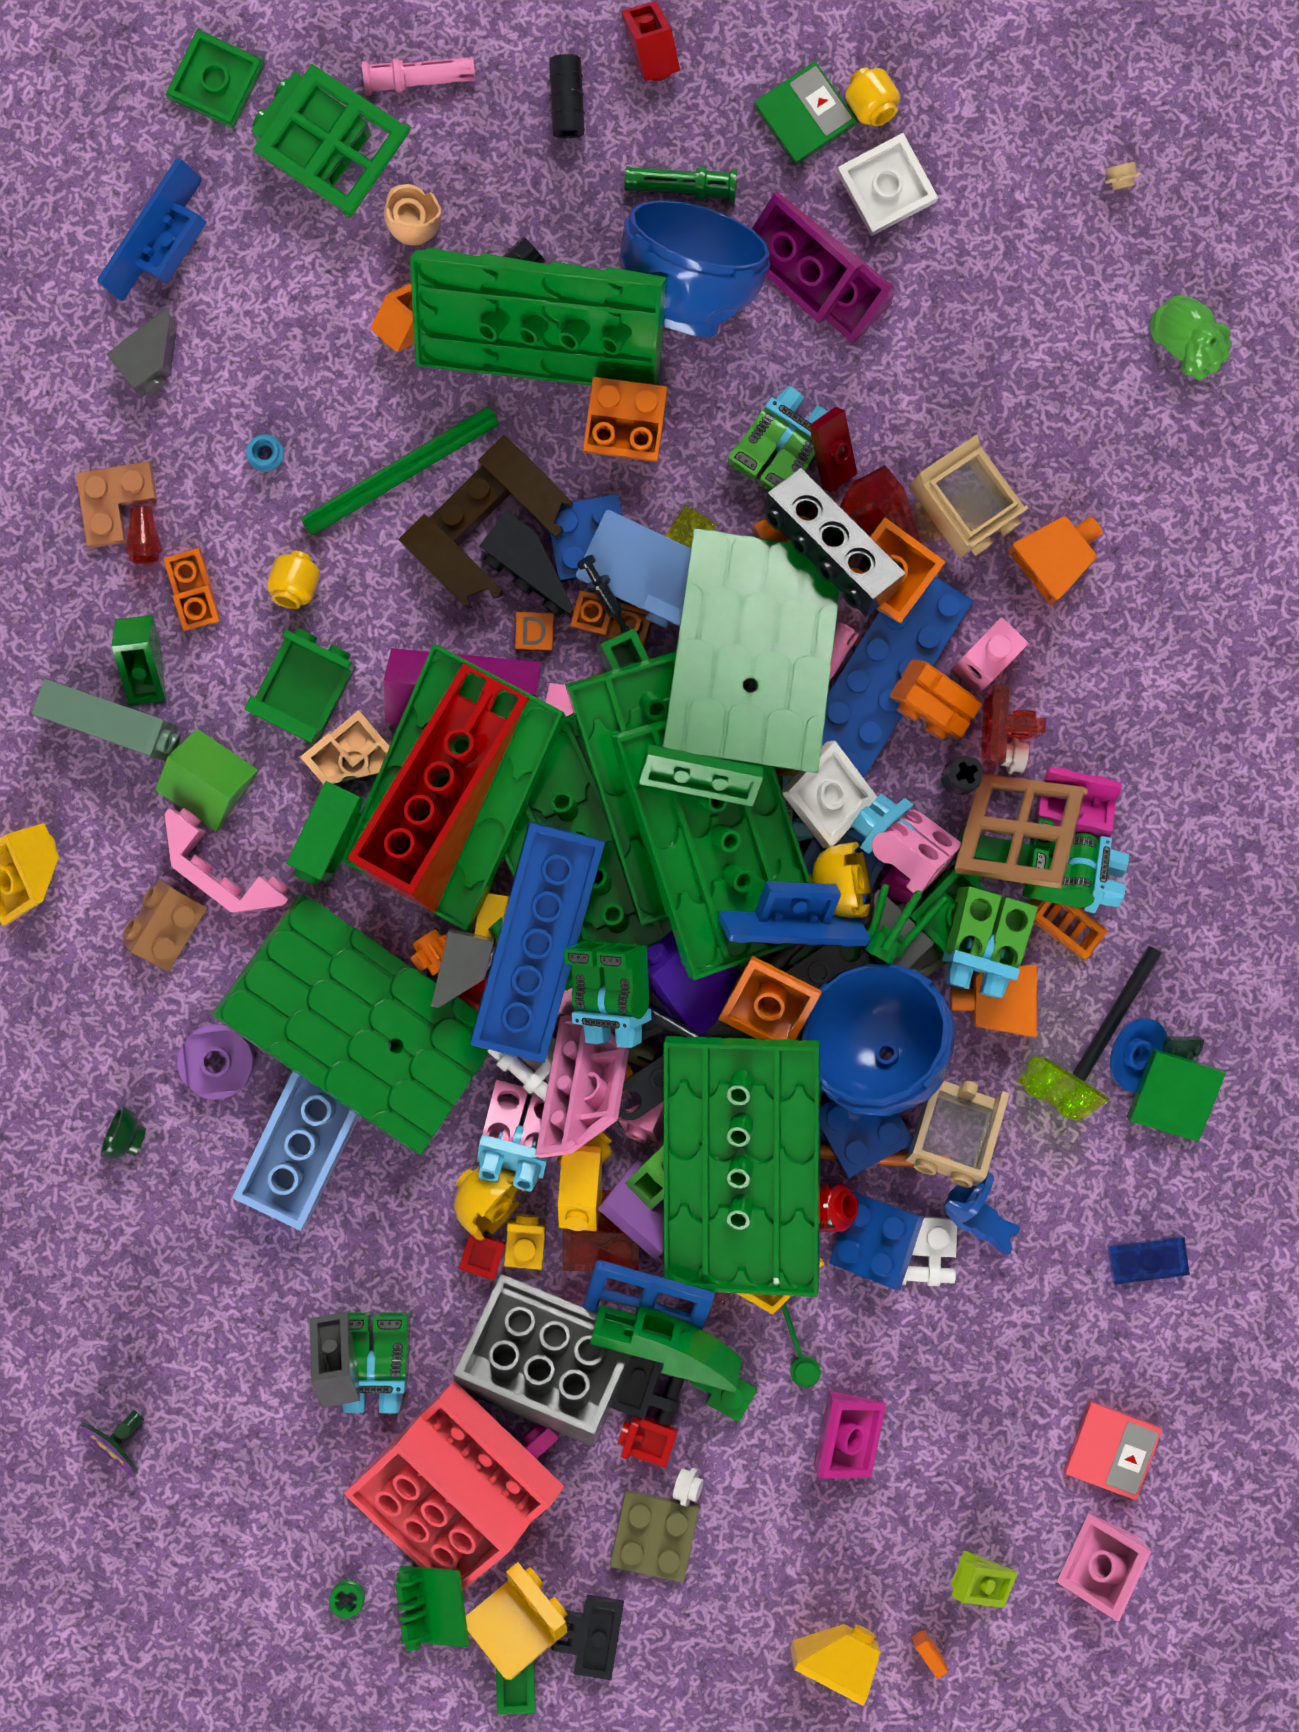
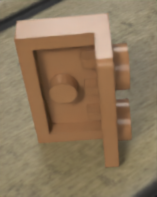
(162, 925)

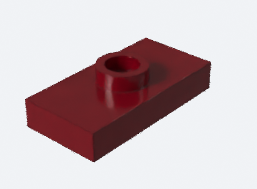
(833, 449)

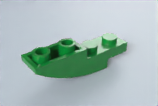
(660, 1337)

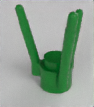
(886, 942)

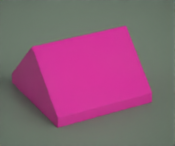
(849, 1436)

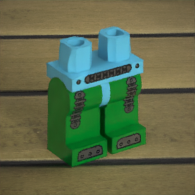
(1085, 875)
(609, 990)
(387, 1366)

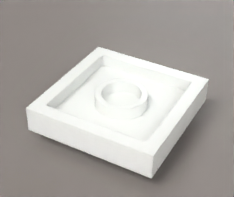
(887, 184)
(831, 797)

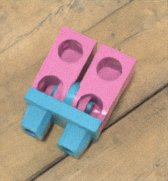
(906, 840)
(508, 1143)

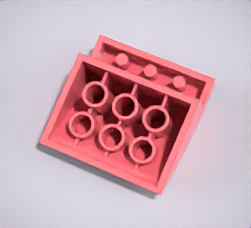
(454, 1487)

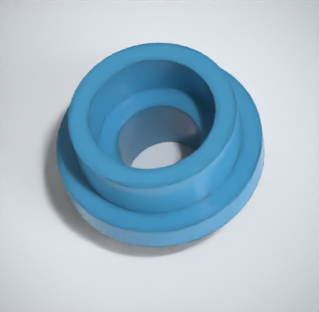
(257, 444)

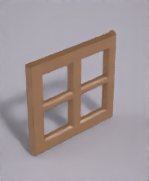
(1020, 828)

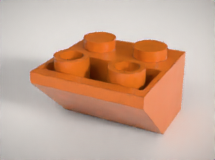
(625, 419)

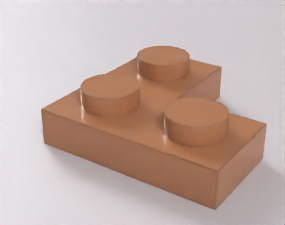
(104, 493)

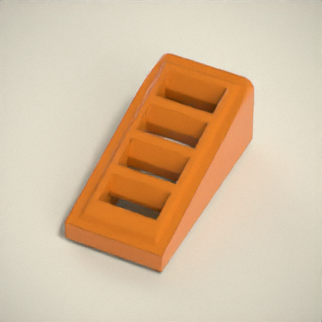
(1090, 942)

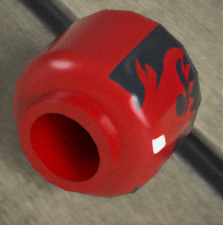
(837, 1207)

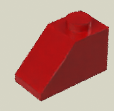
(651, 41)

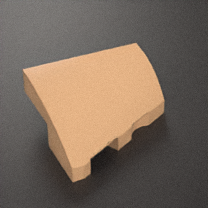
(348, 752)

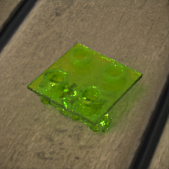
(1060, 1088)

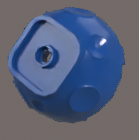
(708, 261)
(875, 1013)

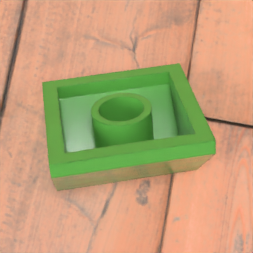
(205, 779)

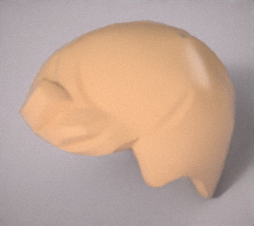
(412, 214)

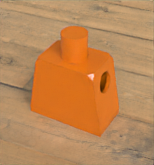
(1056, 555)
(1010, 1014)

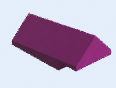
(820, 270)
(406, 666)

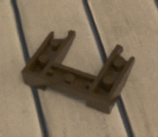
(502, 473)

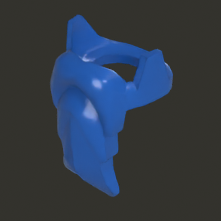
(971, 1214)

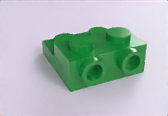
(941, 924)

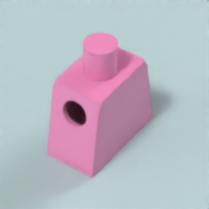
(990, 655)

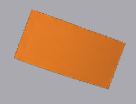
(191, 589)
(592, 618)

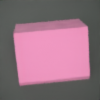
(1104, 1566)

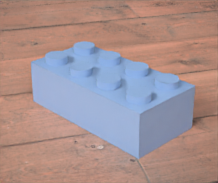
(296, 1154)

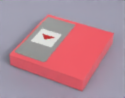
(1112, 1450)

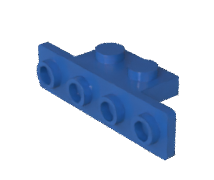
(158, 235)
(795, 915)

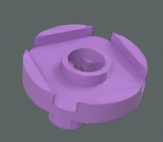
(203, 1078)

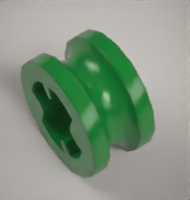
(346, 1610)

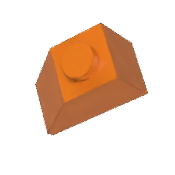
(395, 319)

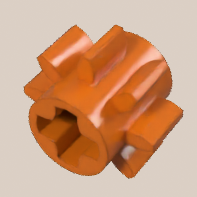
(429, 952)

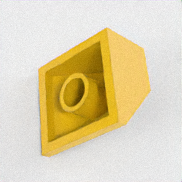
(25, 870)
(839, 1659)

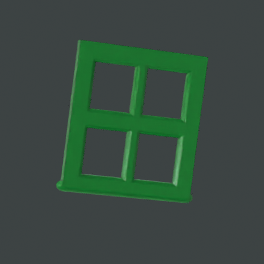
(331, 140)

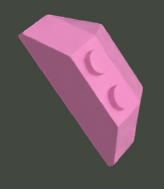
(581, 1090)

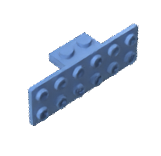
(641, 566)

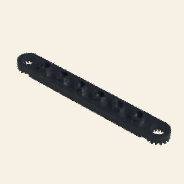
(814, 970)

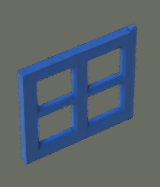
(651, 1287)

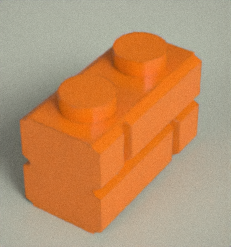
(934, 699)

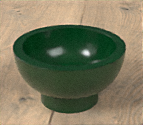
(122, 1135)

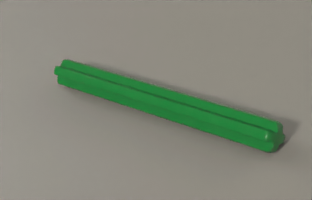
(400, 471)

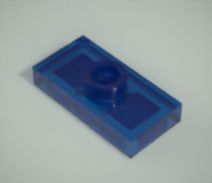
(1148, 1260)

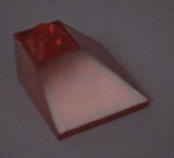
(879, 497)

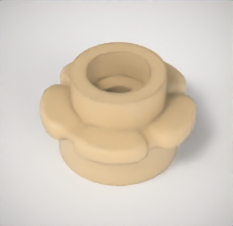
(1122, 175)

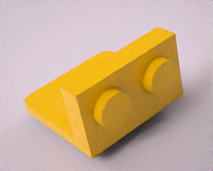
(517, 1622)

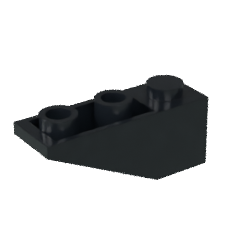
(520, 552)

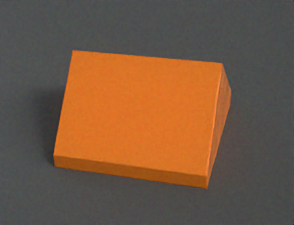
(914, 559)
(768, 1002)

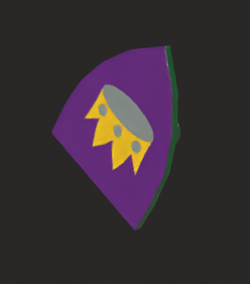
(112, 1444)

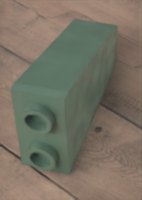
(106, 720)

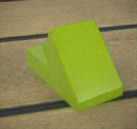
(982, 1581)

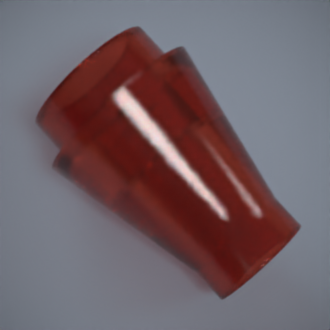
(142, 537)

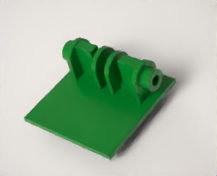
(431, 1606)

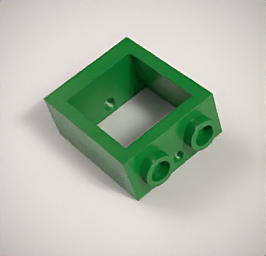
(326, 834)

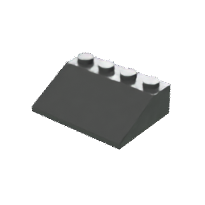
(539, 1362)

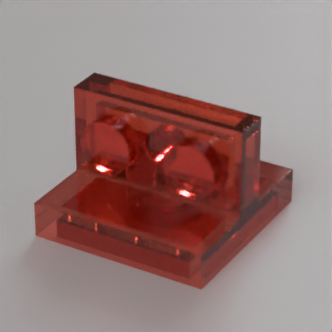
(1000, 726)

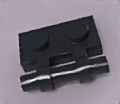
(638, 1387)

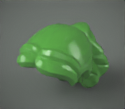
(1191, 335)

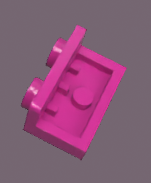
(1097, 806)

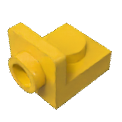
(525, 1242)

